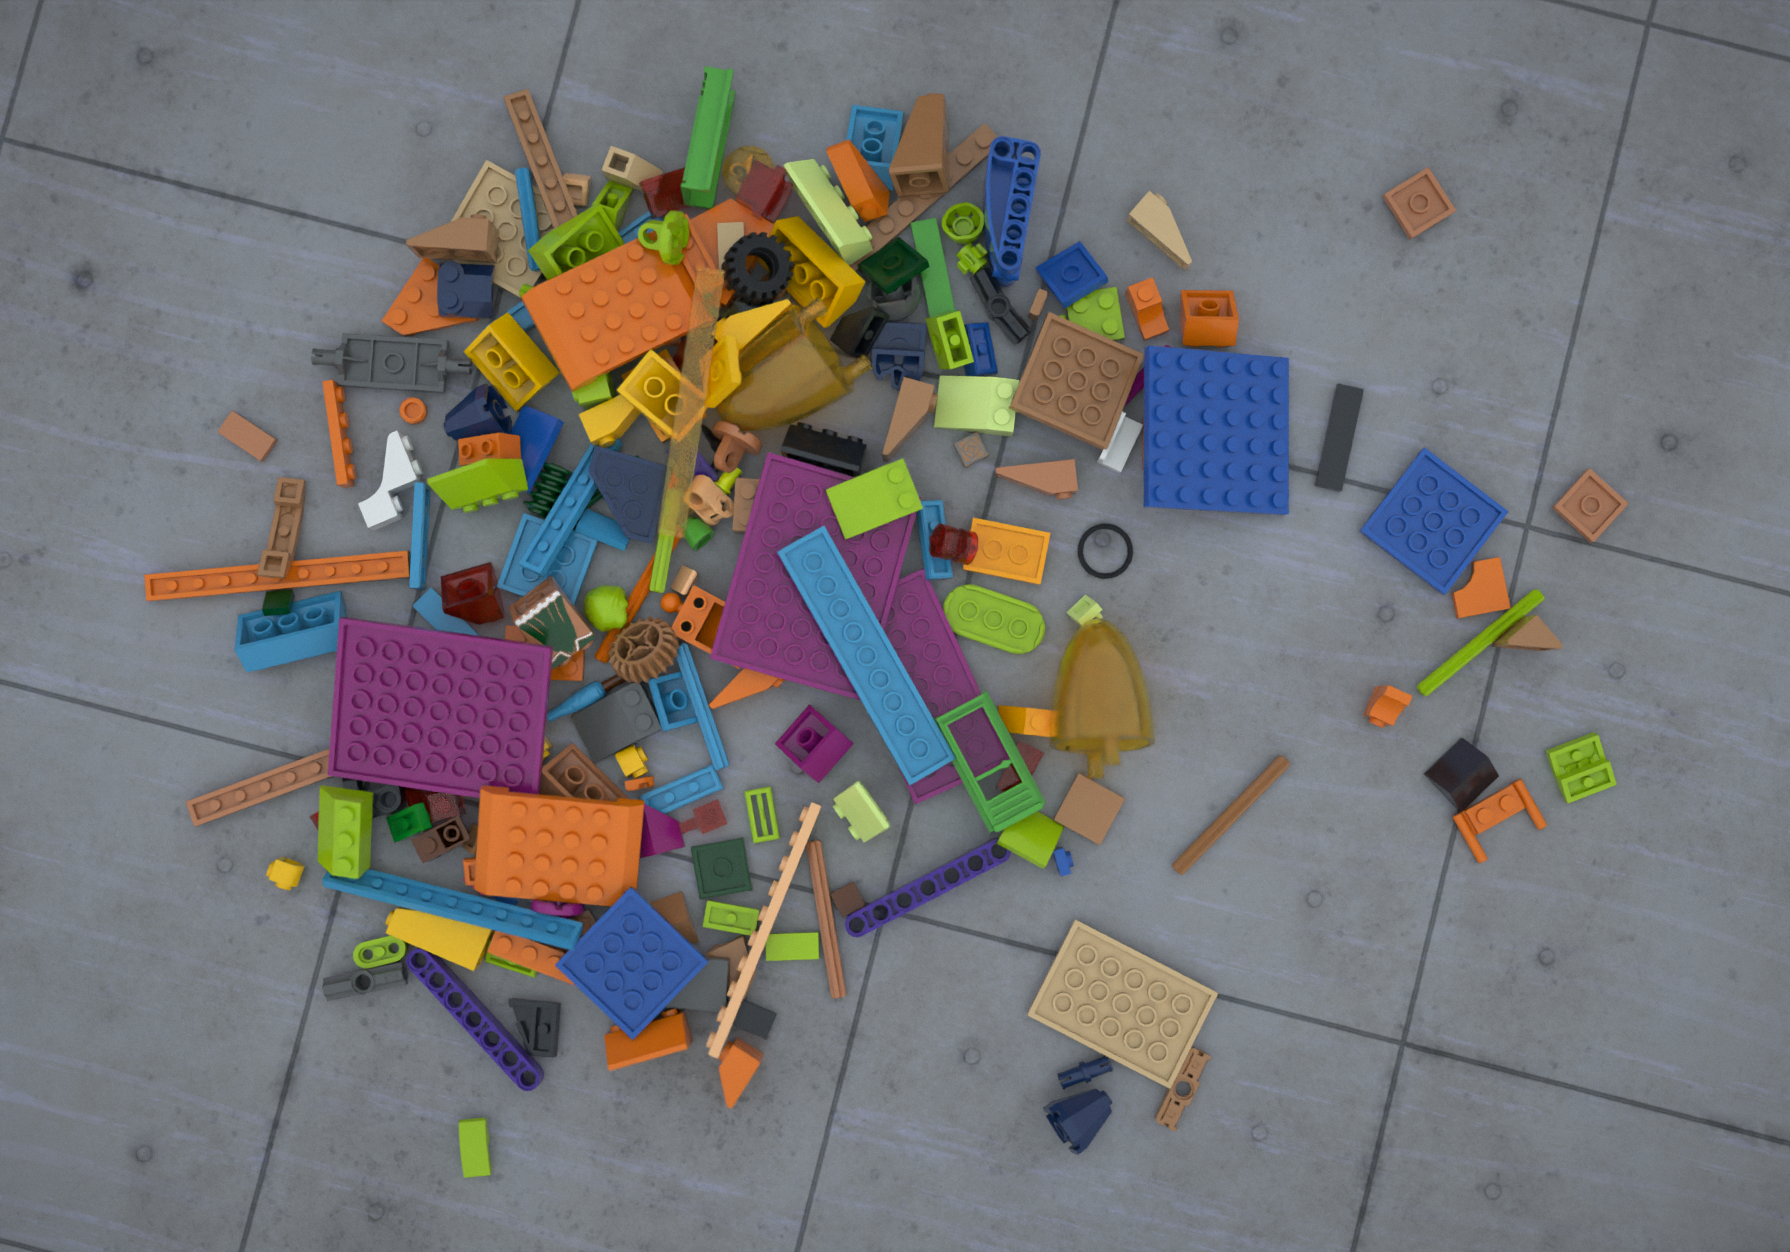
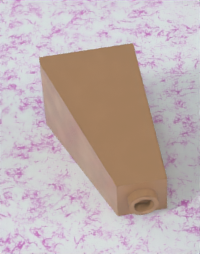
(923, 151)

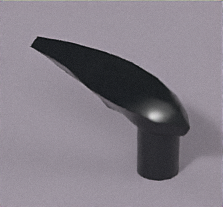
(714, 442)

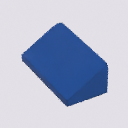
(982, 350)

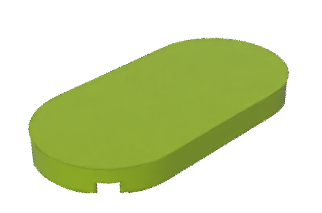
(994, 619)

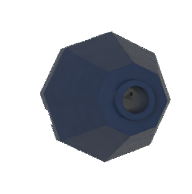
(478, 415)
(1079, 1117)

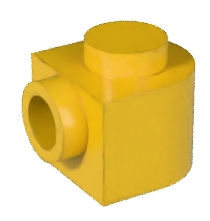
(632, 761)
(285, 872)

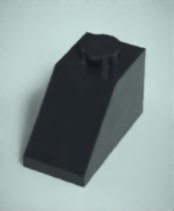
(859, 331)

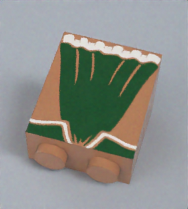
(551, 619)

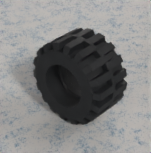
(774, 257)

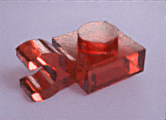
(707, 818)

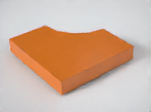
(1483, 591)

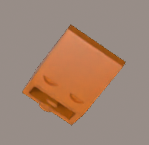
(703, 619)

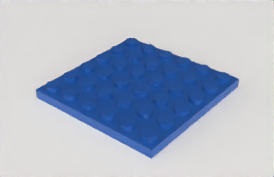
(1216, 431)

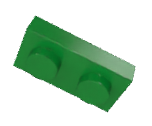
(409, 822)

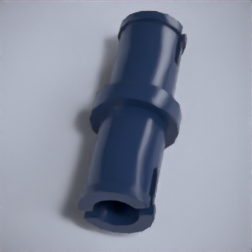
(1084, 1072)

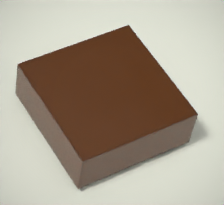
(847, 899)

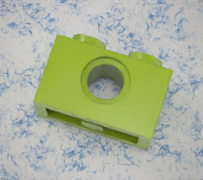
(949, 340)

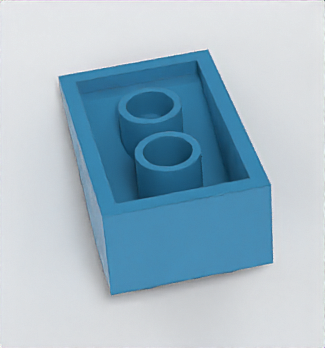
(876, 137)

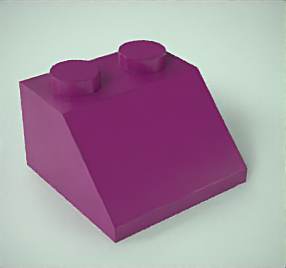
(814, 743)

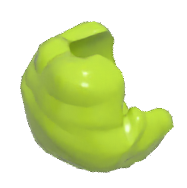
(606, 607)

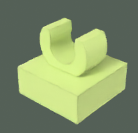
(1085, 610)

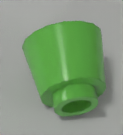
(698, 533)

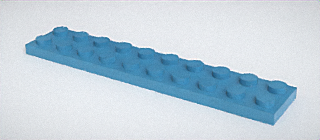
(866, 655)

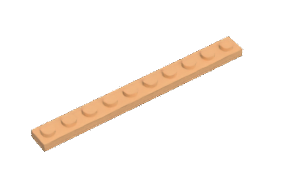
(758, 939)

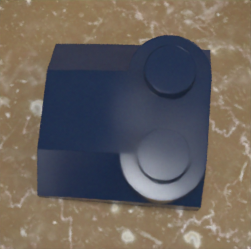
(465, 290)

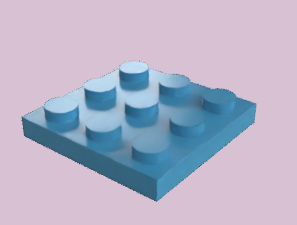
(567, 569)

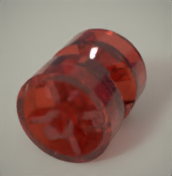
(953, 544)

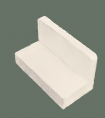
(1120, 444)

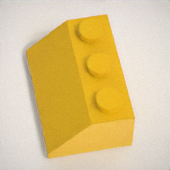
(511, 361)

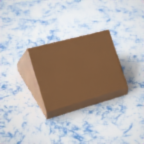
(1529, 634)
(677, 913)

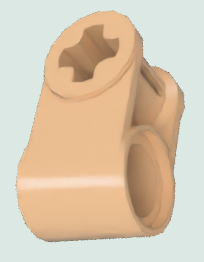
(707, 501)

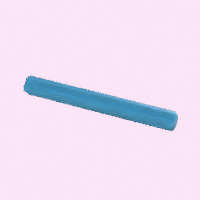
(701, 707)

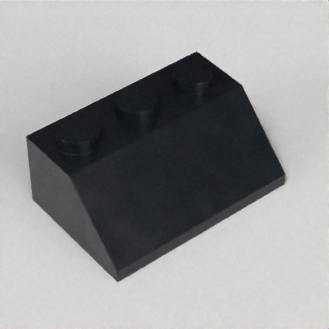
(824, 449)

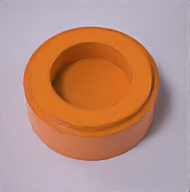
(413, 411)

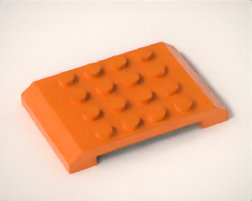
(611, 310)
(557, 847)

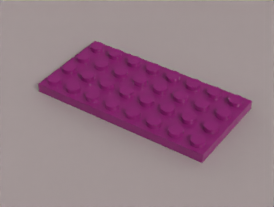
(942, 678)

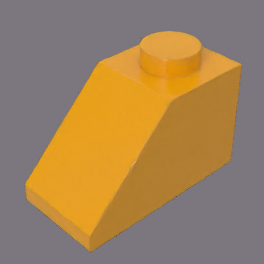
(1025, 720)

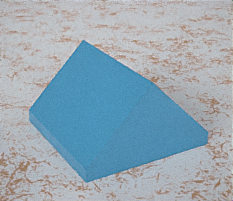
(672, 701)

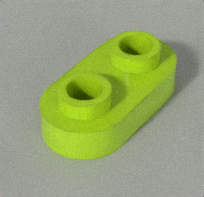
(381, 952)

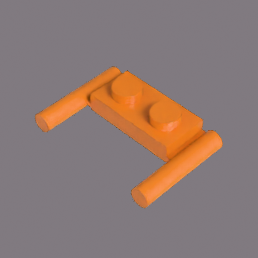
(1494, 810)

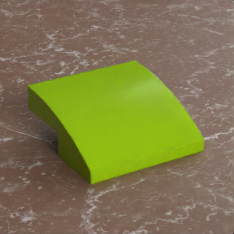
(1580, 767)
(1032, 838)

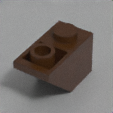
(441, 839)

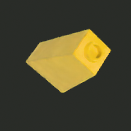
(442, 936)

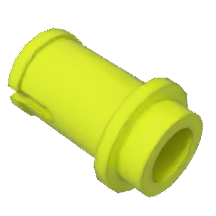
(727, 481)

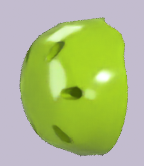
(963, 227)

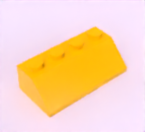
(816, 270)

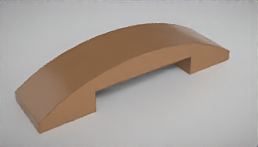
(285, 528)

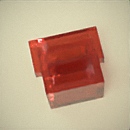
(765, 191)

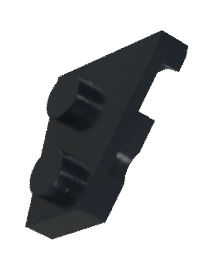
(538, 1025)

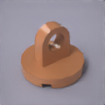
(733, 444)

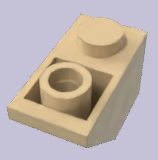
(628, 168)

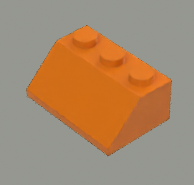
(660, 1037)

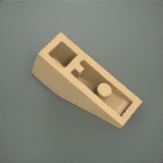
(1158, 225)

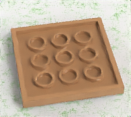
(1076, 381)

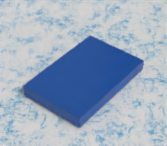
(537, 438)

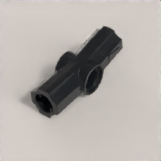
(989, 293)

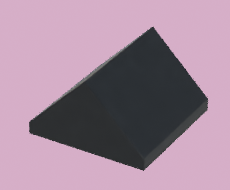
(1462, 774)

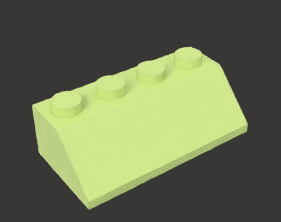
(829, 210)

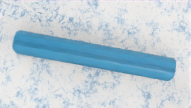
(528, 212)

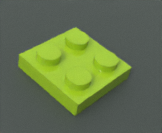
(1099, 313)

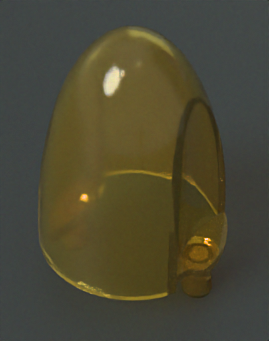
(789, 373)
(1100, 698)

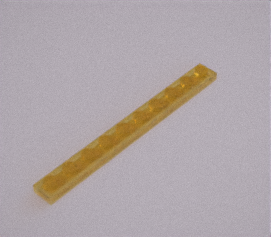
(690, 402)

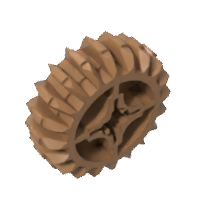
(643, 650)

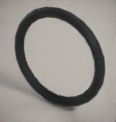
(1105, 575)

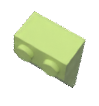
(976, 404)
(861, 811)

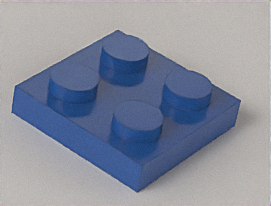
(1072, 274)

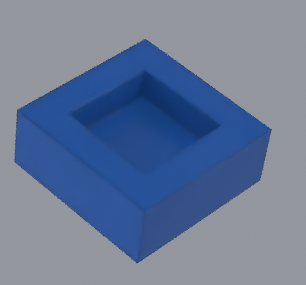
(1063, 861)

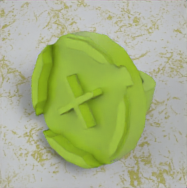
(672, 236)

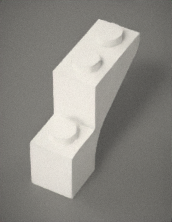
(399, 474)

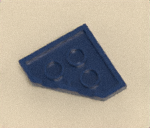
(630, 489)

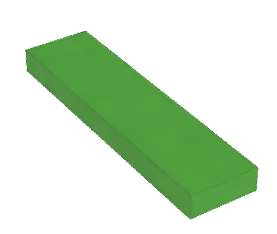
(934, 278)

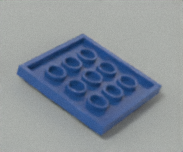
(1433, 521)
(632, 962)

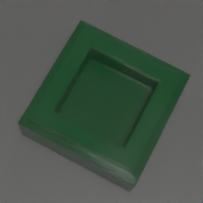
(278, 602)

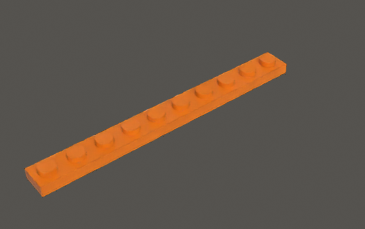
(301, 574)

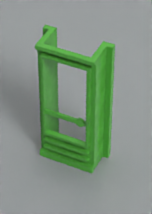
(708, 138)
(1011, 804)

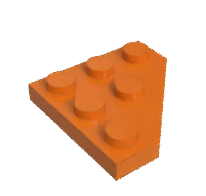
(417, 305)

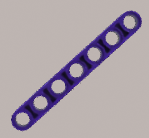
(920, 898)
(488, 1020)

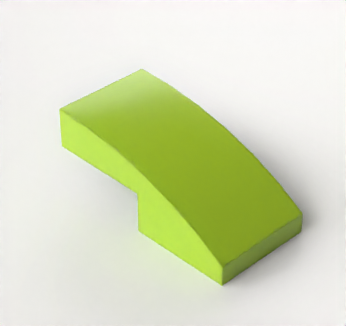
(474, 1147)

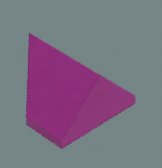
(659, 833)

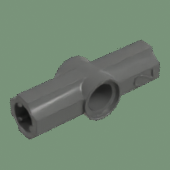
(350, 983)

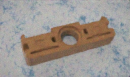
(1174, 1104)

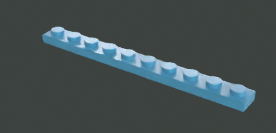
(460, 907)

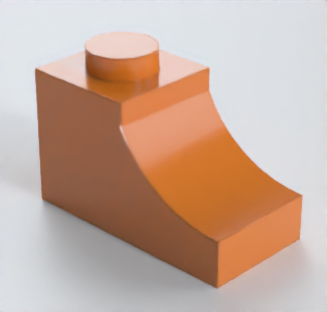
(1147, 308)
(1386, 705)

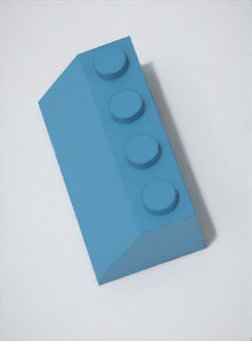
(290, 637)

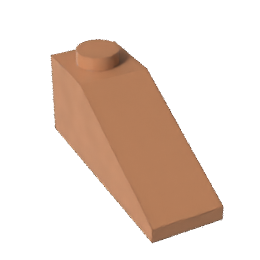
(1048, 478)

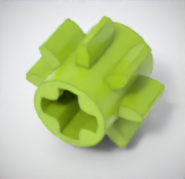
(972, 258)

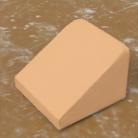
(578, 188)
(684, 580)

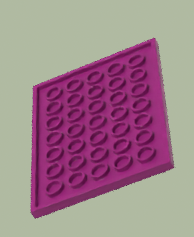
(764, 615)
(438, 709)

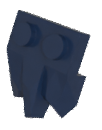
(899, 352)

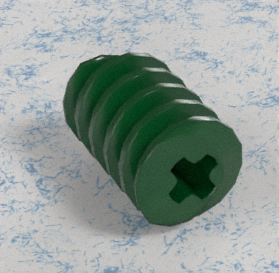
(547, 489)

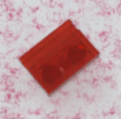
(664, 193)

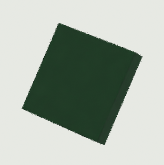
(893, 265)
(721, 868)

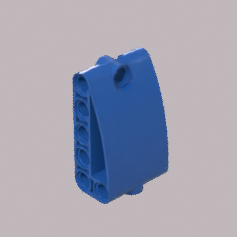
(1008, 204)

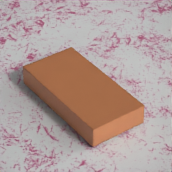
(247, 436)

